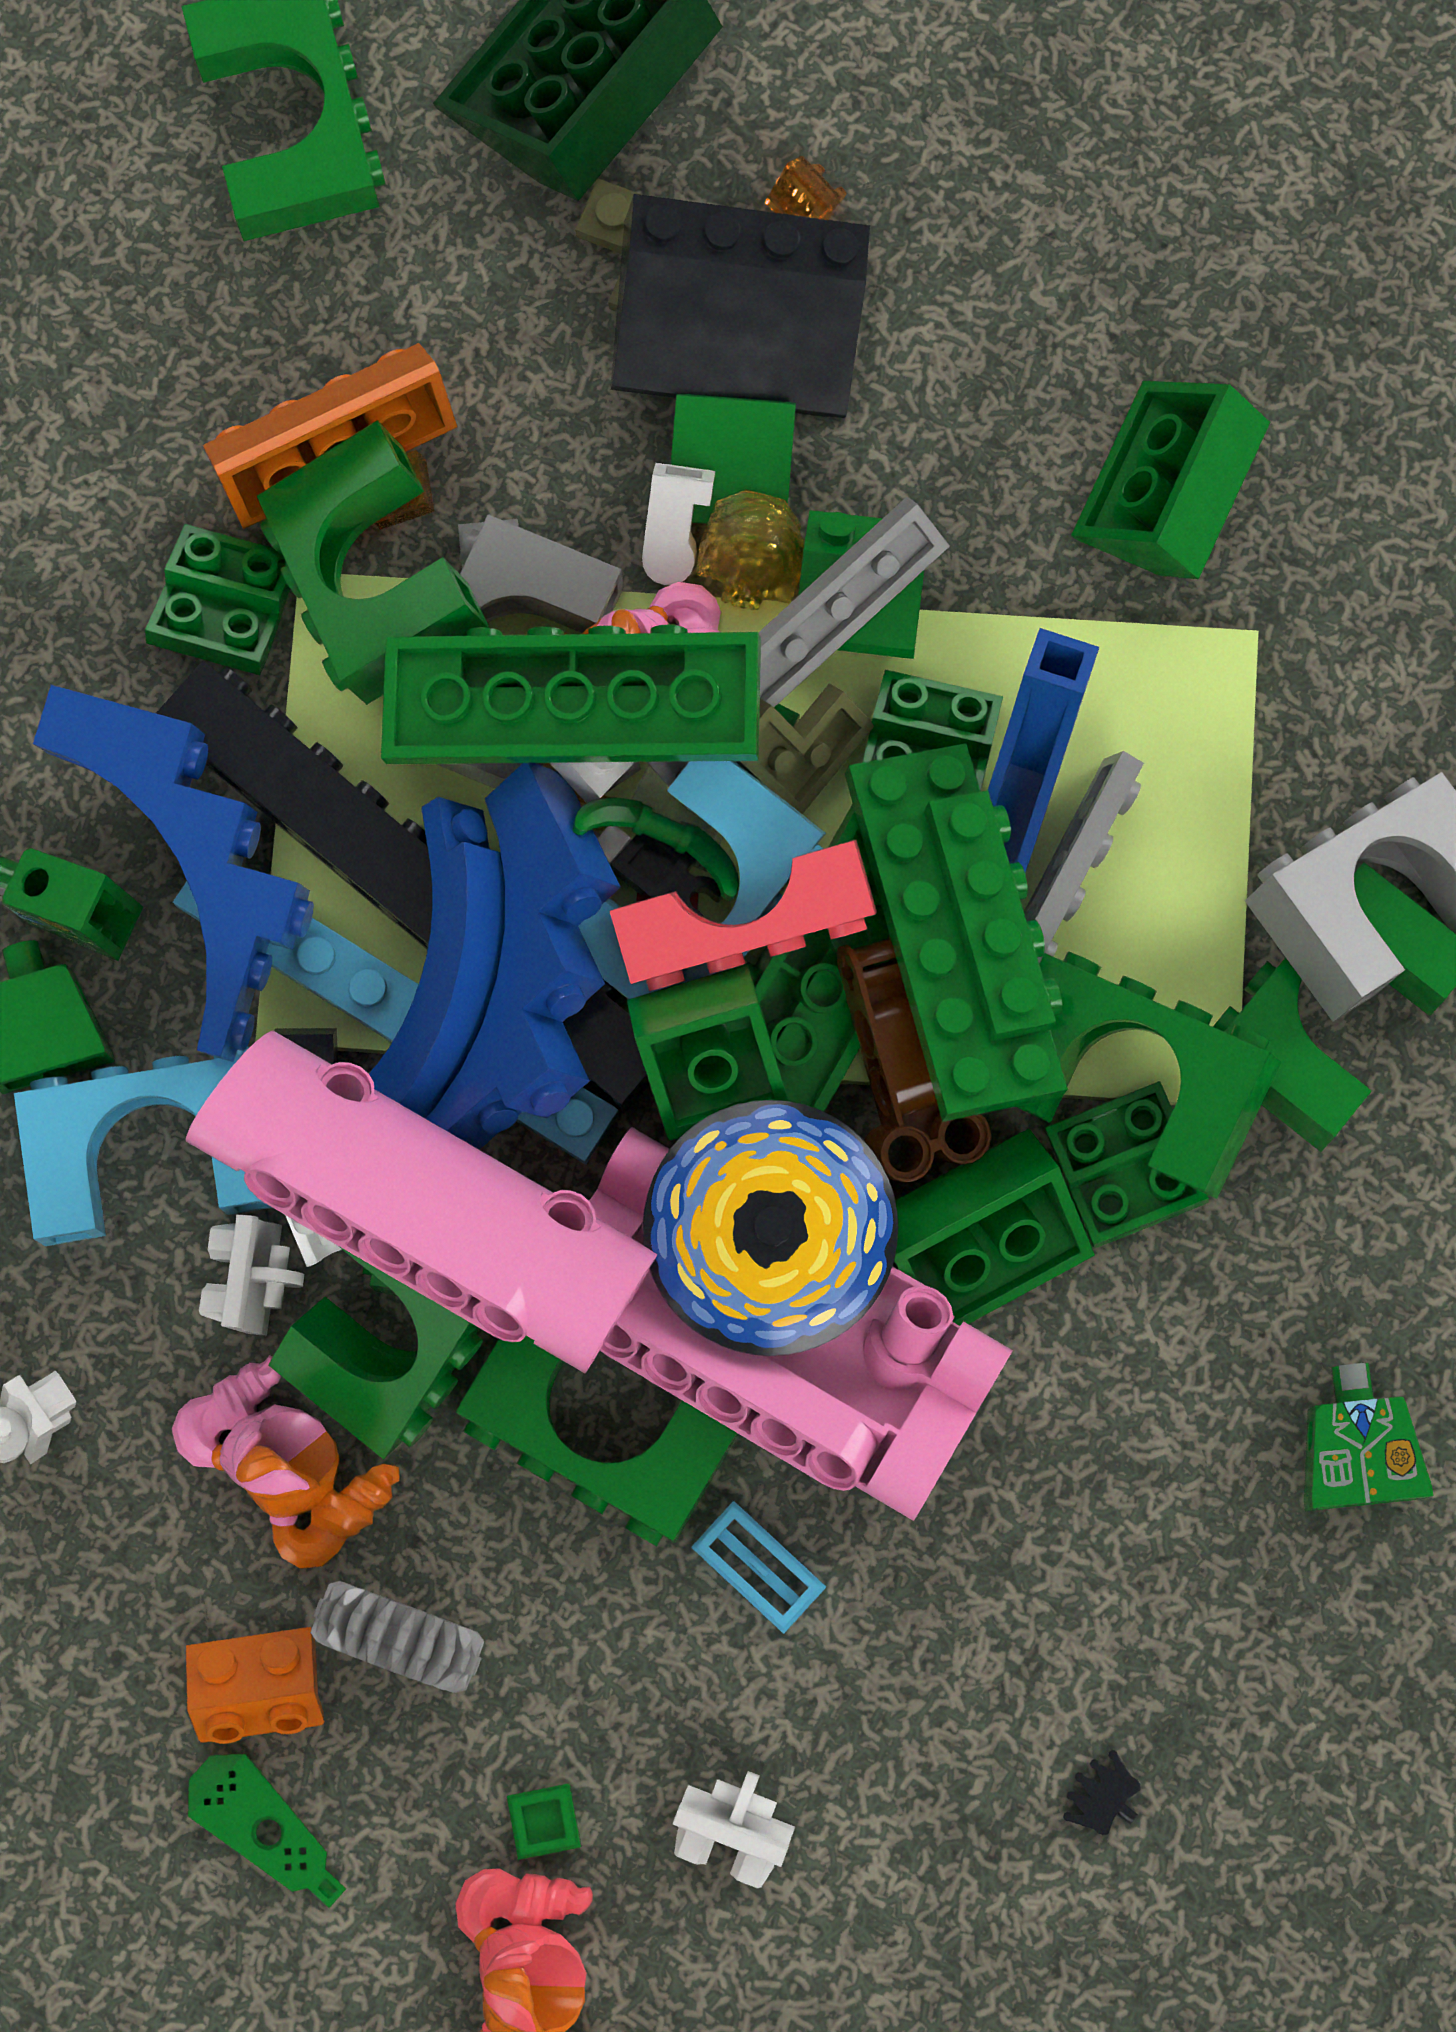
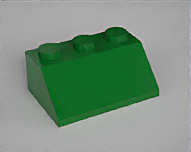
(1172, 476)
(991, 1228)

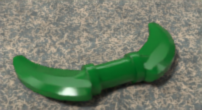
(683, 838)

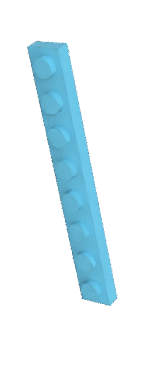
(381, 999)

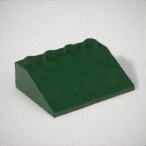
(575, 81)

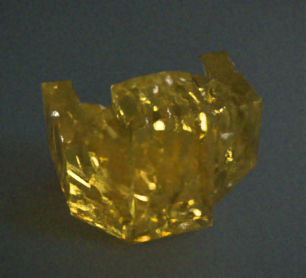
(752, 549)

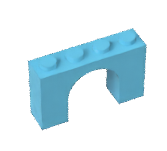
(763, 836)
(67, 1123)

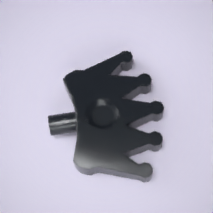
(1105, 1798)

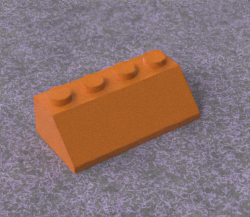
(398, 391)

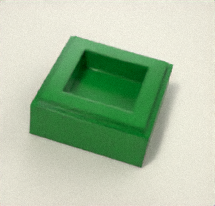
(544, 1821)

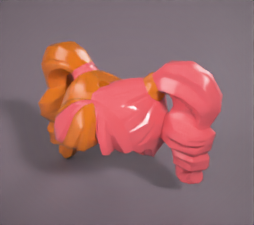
(526, 1970)

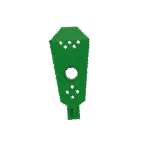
(241, 1814)

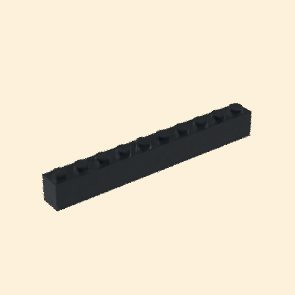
(365, 844)

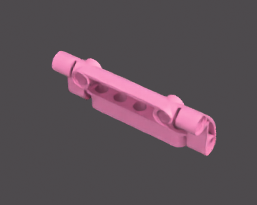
(420, 1201)
(857, 1412)

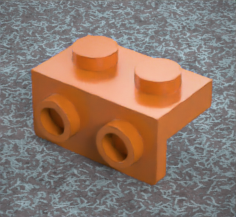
(253, 1686)

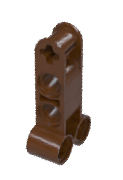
(899, 1068)

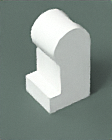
(668, 543)

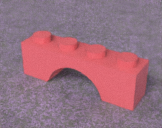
(666, 935)

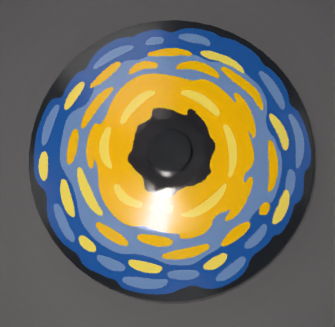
(770, 1227)

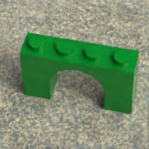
(329, 168)
(314, 523)
(1219, 1072)
(1309, 1087)
(367, 1384)
(654, 1489)

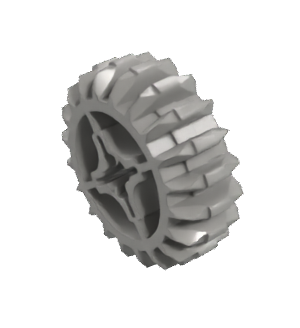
(397, 1637)

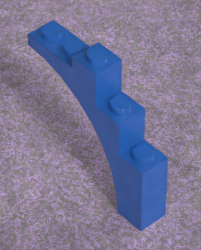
(209, 834)
(544, 968)

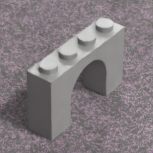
(532, 575)
(1313, 902)

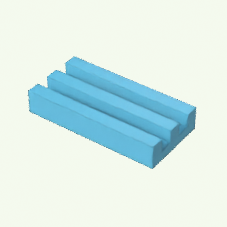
(719, 1531)

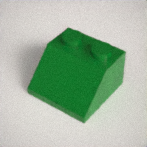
(895, 626)
(705, 1048)

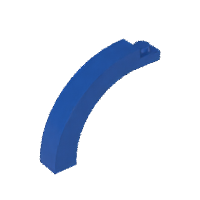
(1039, 735)
(458, 962)

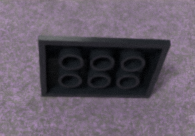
(739, 304)

